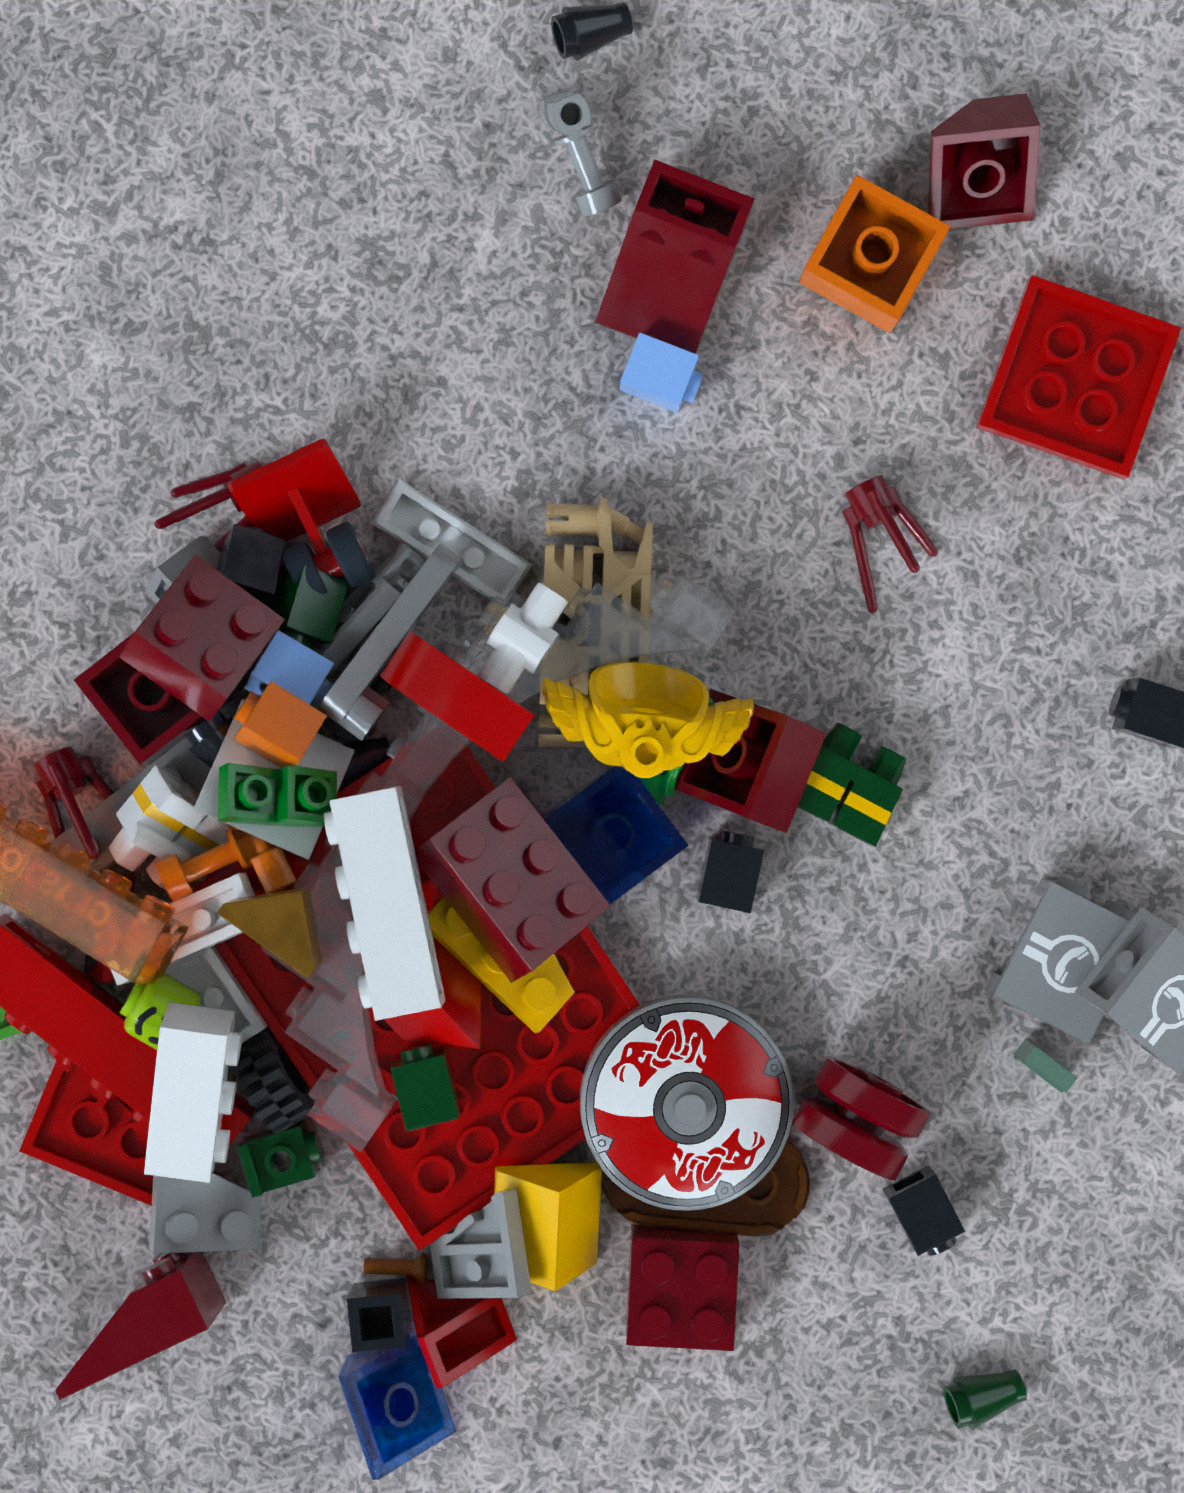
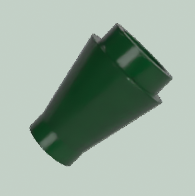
(982, 1397)

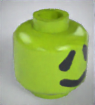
(148, 1004)

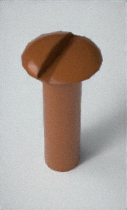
(401, 1267)

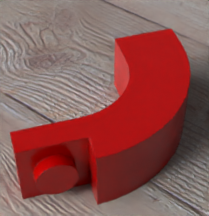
(456, 696)

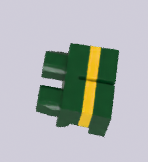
(869, 795)

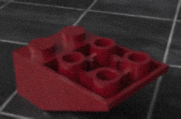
(674, 257)

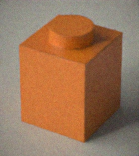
(277, 725)

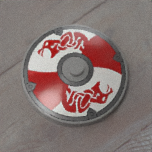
(686, 1102)

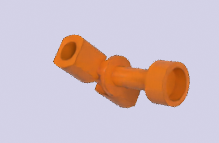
(268, 861)

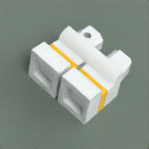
(163, 822)

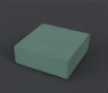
(1045, 1066)

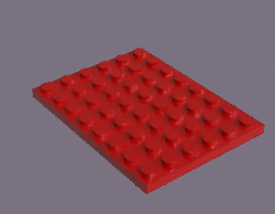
(512, 1092)

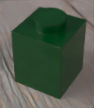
(308, 614)
(424, 1086)

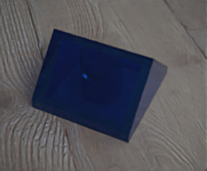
(394, 1405)

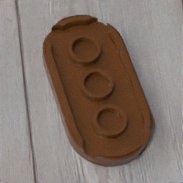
(767, 1202)

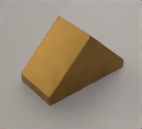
(281, 924)

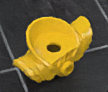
(646, 717)

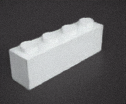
(386, 903)

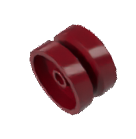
(857, 1124)

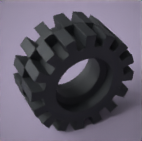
(272, 1082)

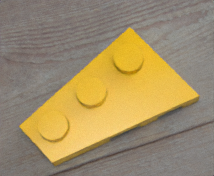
(531, 998)

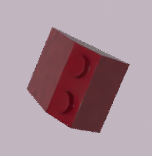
(164, 1309)

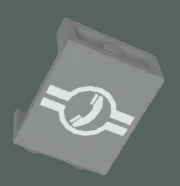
(1057, 954)
(1143, 986)

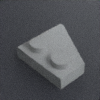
(203, 1216)
(484, 1253)

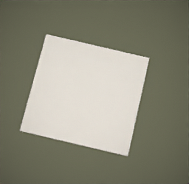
(321, 754)

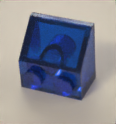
(615, 831)

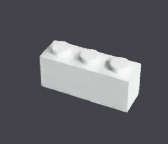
(192, 1092)

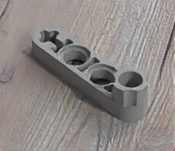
(351, 699)

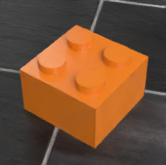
(873, 254)

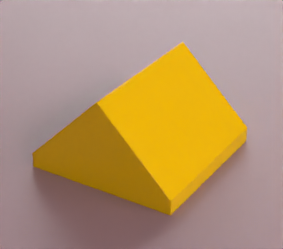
(557, 1217)

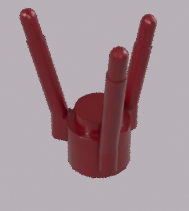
(208, 501)
(878, 505)
(61, 780)

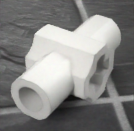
(522, 638)

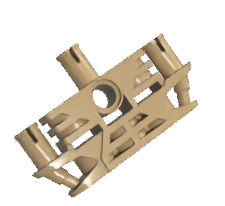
(569, 569)

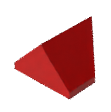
(458, 1018)
(457, 1331)

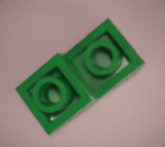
(275, 795)

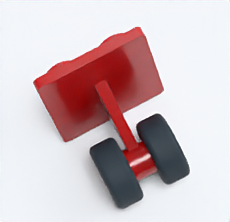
(299, 497)

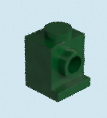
(258, 1163)

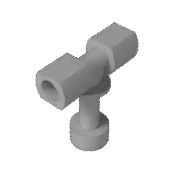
(571, 116)

